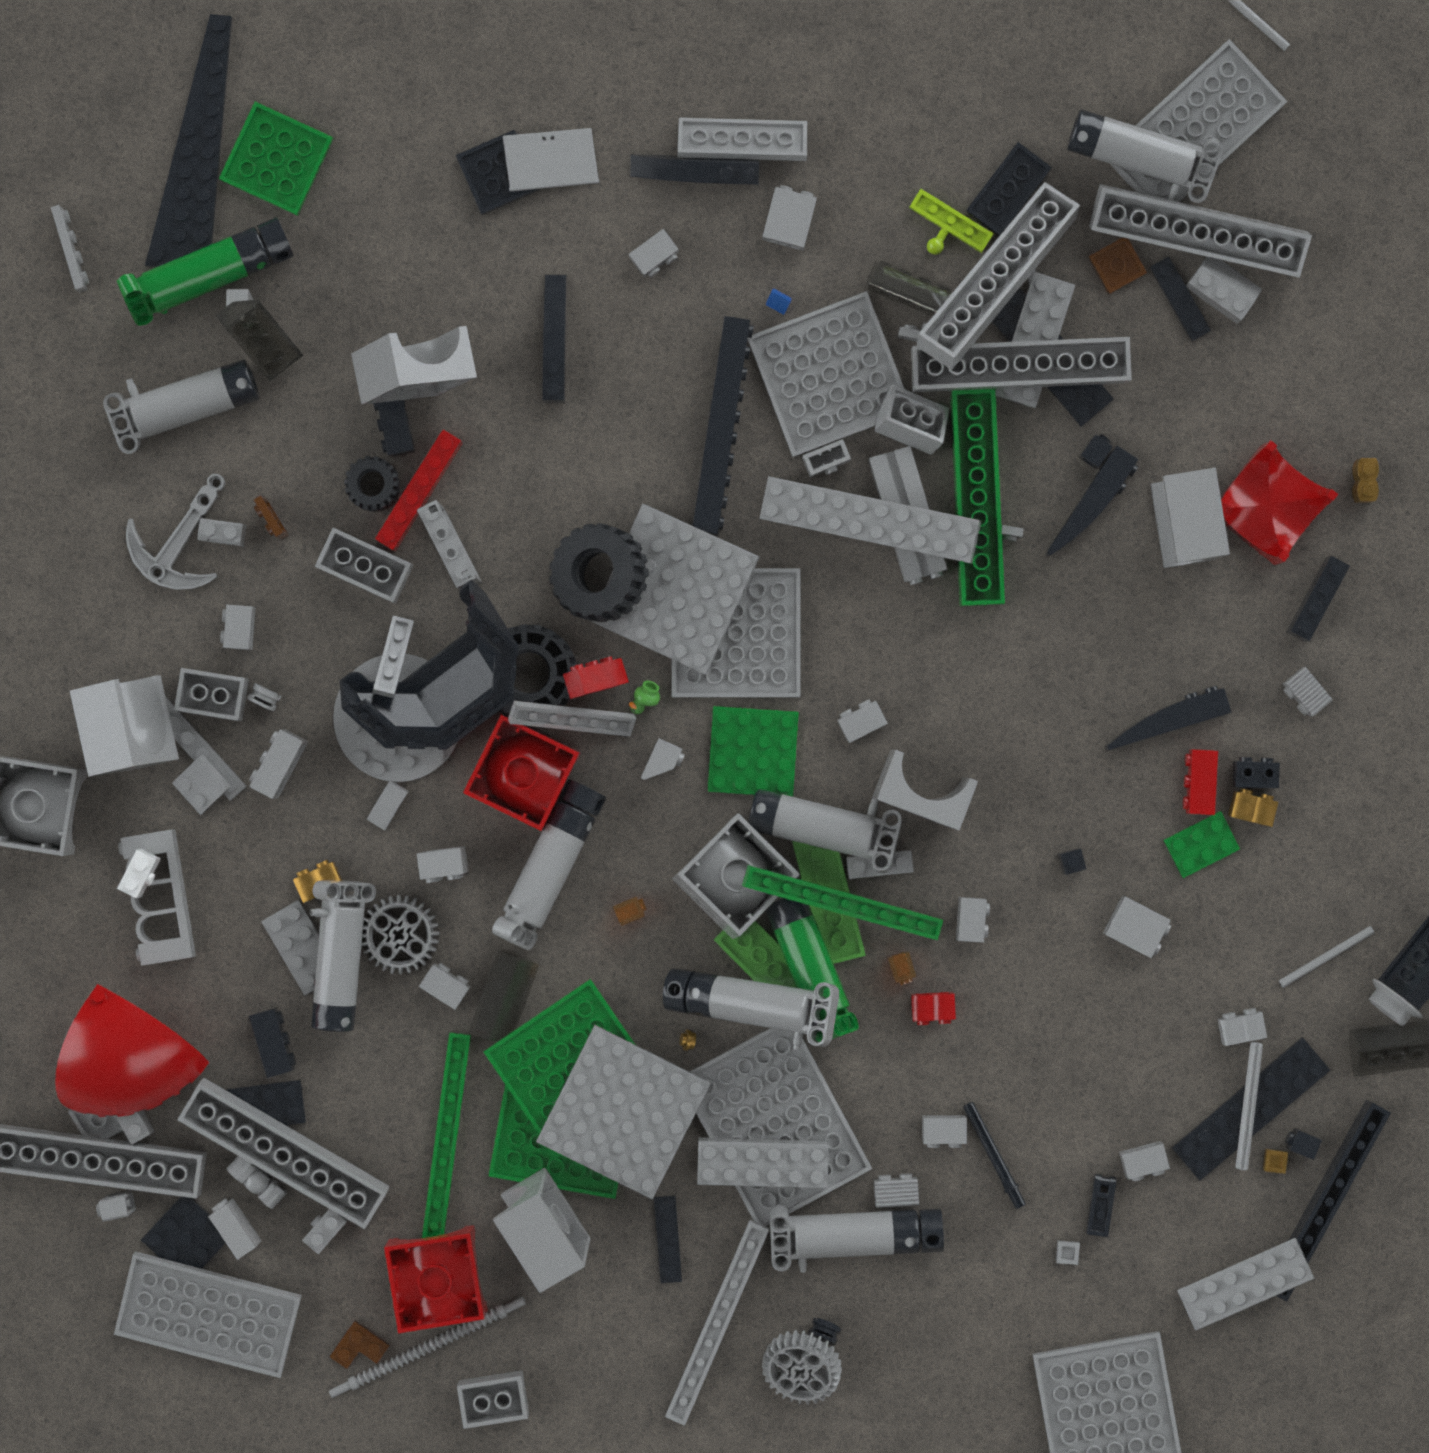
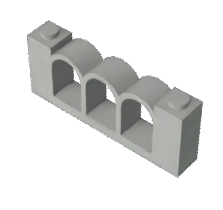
(170, 949)

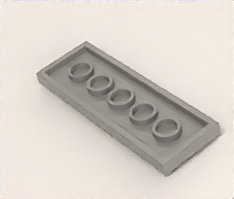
(742, 139)
(1039, 321)
(1245, 1284)

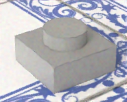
(1011, 533)
(1067, 1252)

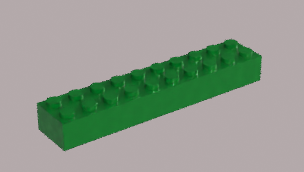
(978, 493)

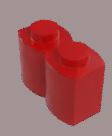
(932, 1007)

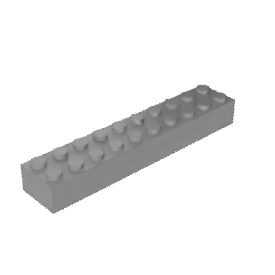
(1200, 230)
(997, 276)
(1027, 365)
(870, 519)
(283, 1153)
(101, 1161)

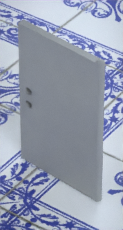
(546, 162)

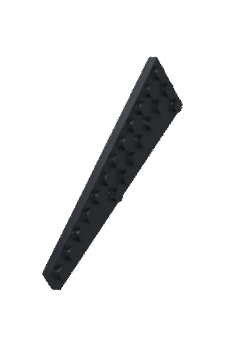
(190, 192)

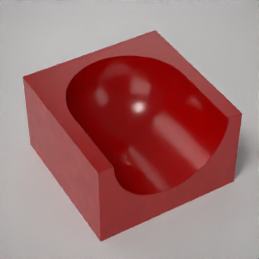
(521, 773)

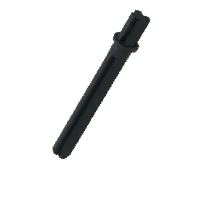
(995, 1157)

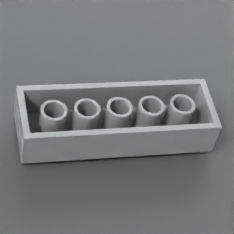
(763, 1162)

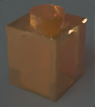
(630, 910)
(902, 967)

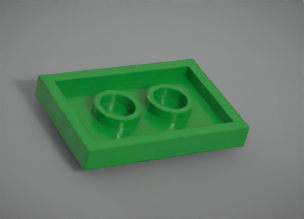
(1201, 844)

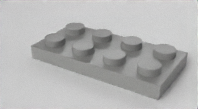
(296, 942)

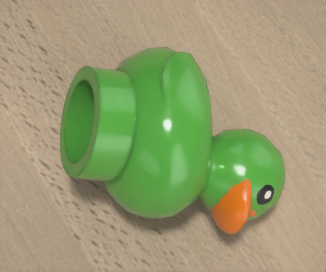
(645, 696)

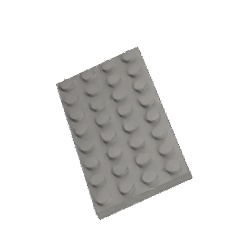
(1218, 101)
(207, 1314)

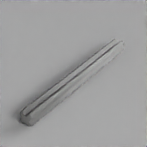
(1249, 1105)

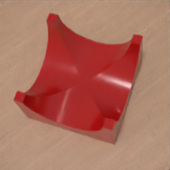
(1272, 503)
(435, 1280)

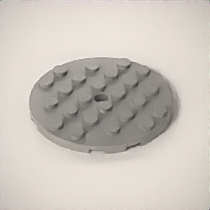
(368, 754)

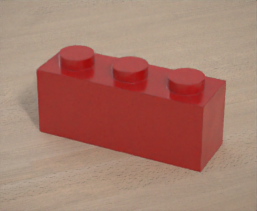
(595, 677)
(1201, 782)

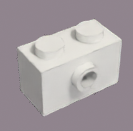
(139, 873)

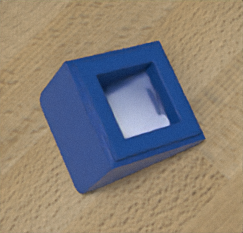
(778, 301)

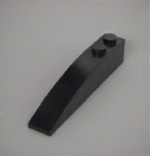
(695, 169)
(554, 339)
(1101, 491)
(1176, 716)

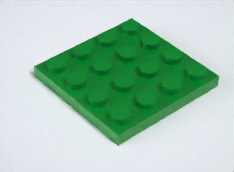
(276, 158)
(752, 750)

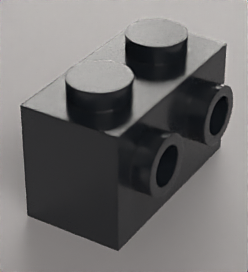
(1256, 774)

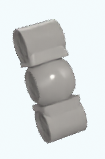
(257, 1181)

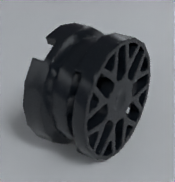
(825, 1329)

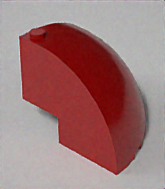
(121, 1059)

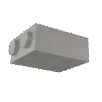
(789, 217)
(1137, 927)
(234, 1227)

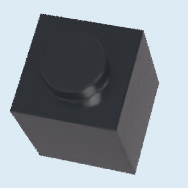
(1096, 451)
(1072, 861)
(1303, 1143)

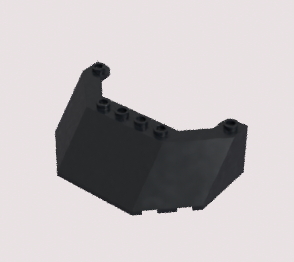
(448, 692)

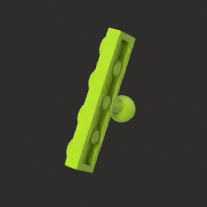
(950, 222)

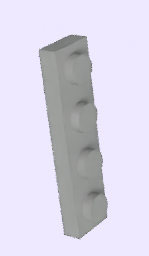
(72, 256)
(393, 656)

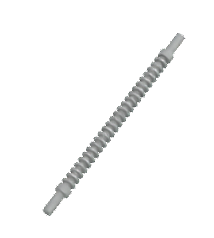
(354, 1382)

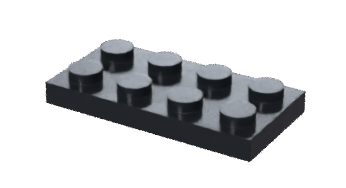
(1008, 189)
(278, 1100)

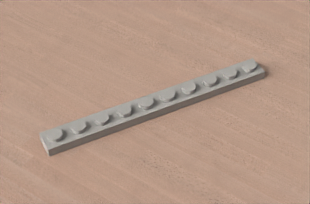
(717, 1322)

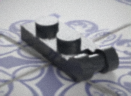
(1101, 1206)

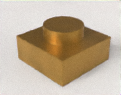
(1275, 1161)

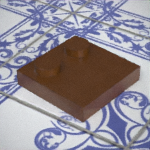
(1117, 265)
(273, 524)

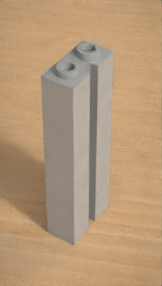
(900, 483)

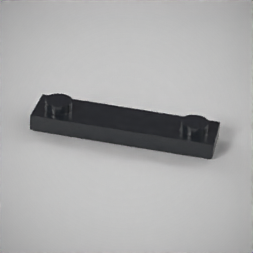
(1180, 299)

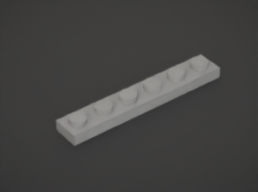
(571, 718)
(196, 746)

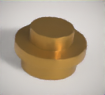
(688, 1040)

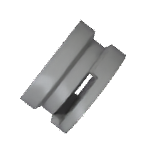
(265, 695)

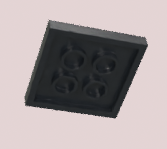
(488, 175)
(185, 1235)

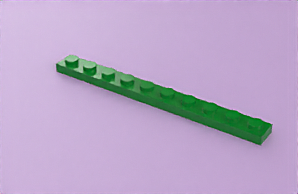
(842, 902)
(446, 1134)

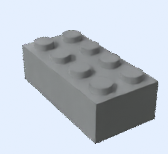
(364, 565)

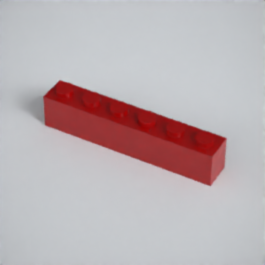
(419, 490)

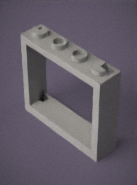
(448, 544)

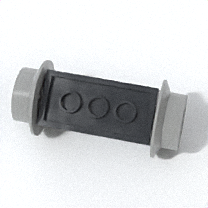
(1405, 980)

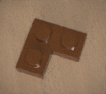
(358, 1340)

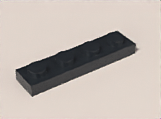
(668, 1239)

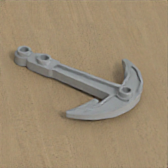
(172, 548)

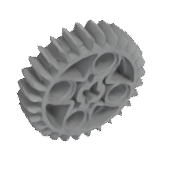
(426, 945)
(805, 1354)

